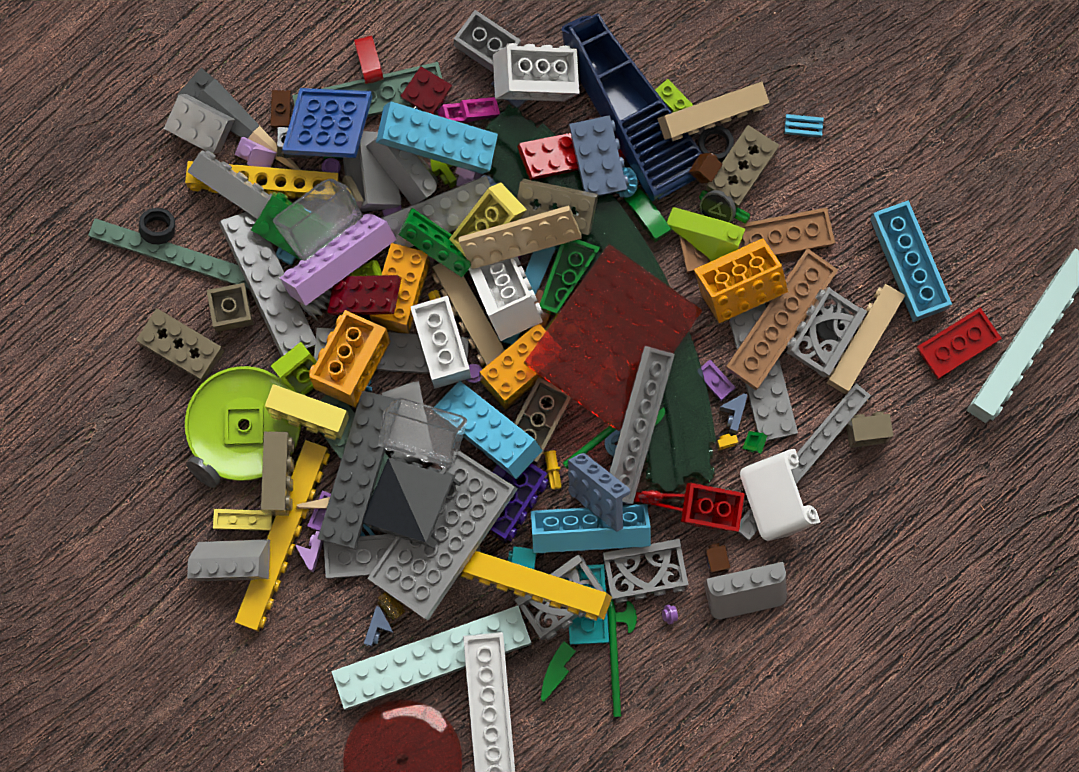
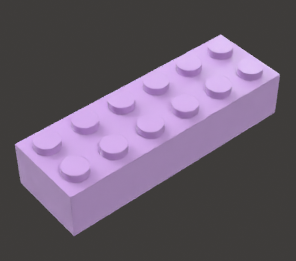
(338, 259)

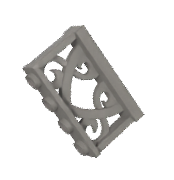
(850, 324)
(663, 549)
(570, 571)

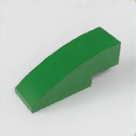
(648, 215)
(556, 671)

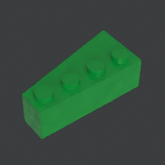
(569, 266)

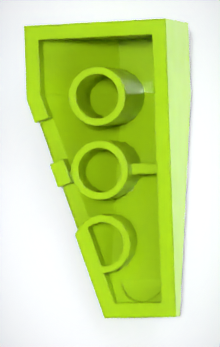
(706, 234)

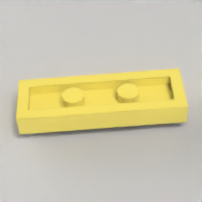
(241, 520)

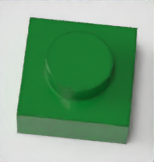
(755, 442)

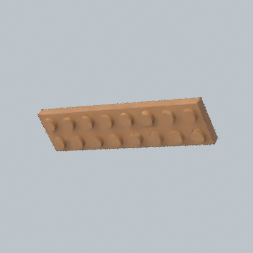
(782, 234)
(780, 320)

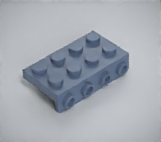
(598, 156)
(597, 490)

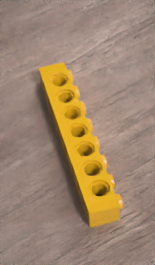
(273, 176)

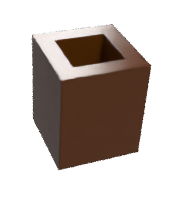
(705, 167)
(717, 558)

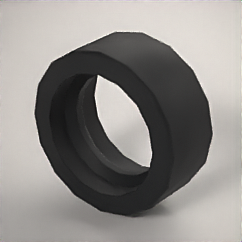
(720, 130)
(157, 237)

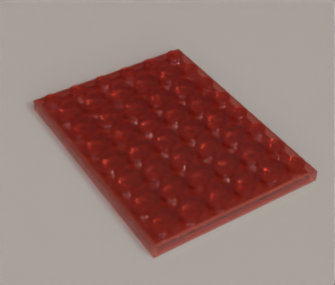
(603, 330)

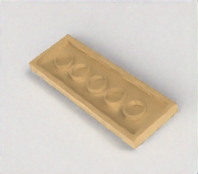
(520, 237)

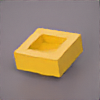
(726, 441)

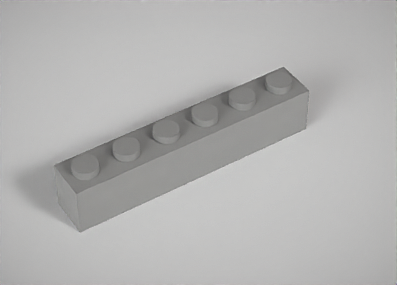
(229, 183)

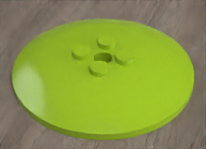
(215, 417)

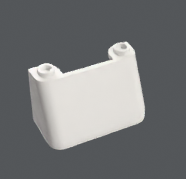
(776, 497)

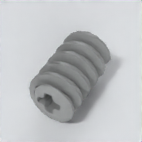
(314, 307)

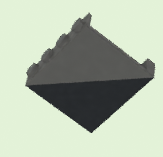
(408, 501)

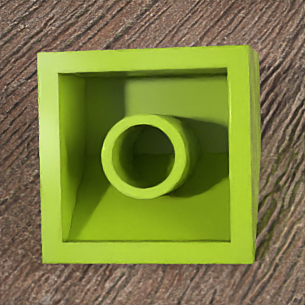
(294, 369)

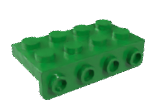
(264, 224)
(433, 241)

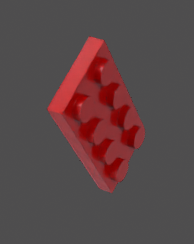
(958, 343)

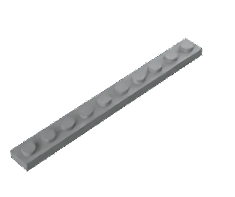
(816, 445)

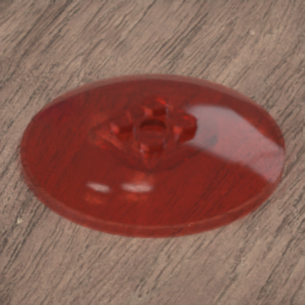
(403, 729)

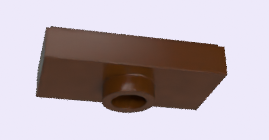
(280, 108)

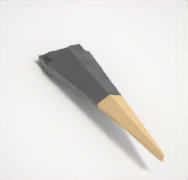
(211, 92)

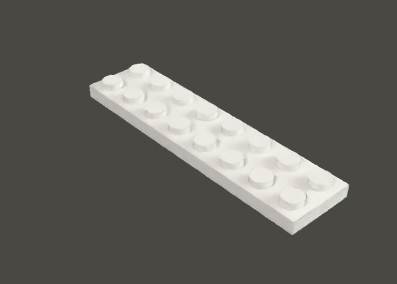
(489, 702)

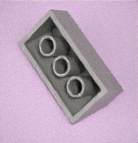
(229, 560)

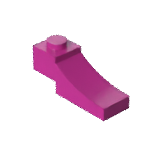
(470, 110)

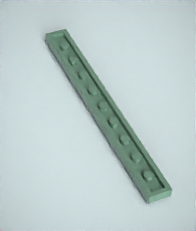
(167, 253)

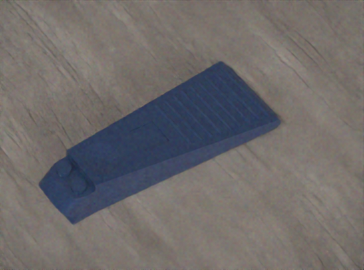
(634, 105)

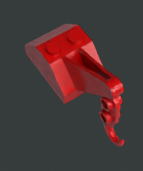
(702, 506)

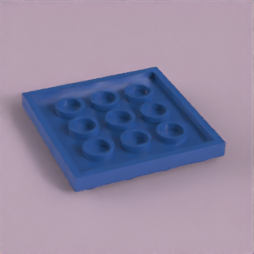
(327, 122)

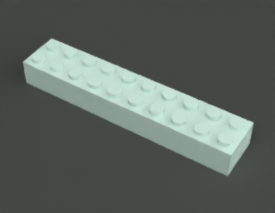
(1028, 341)
(423, 659)

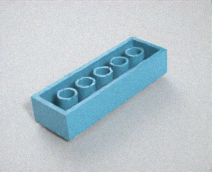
(436, 138)
(910, 261)
(491, 430)
(581, 530)

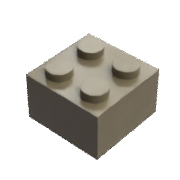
(230, 307)
(869, 429)

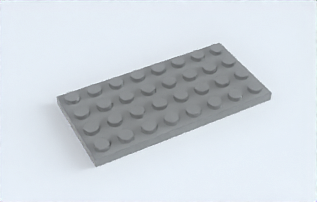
(424, 574)

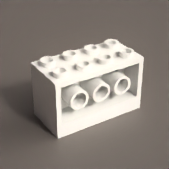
(535, 73)
(507, 297)
(441, 342)

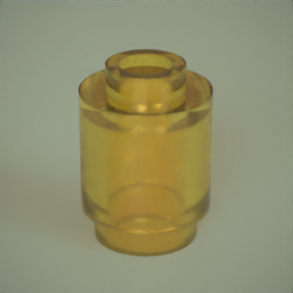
(390, 606)

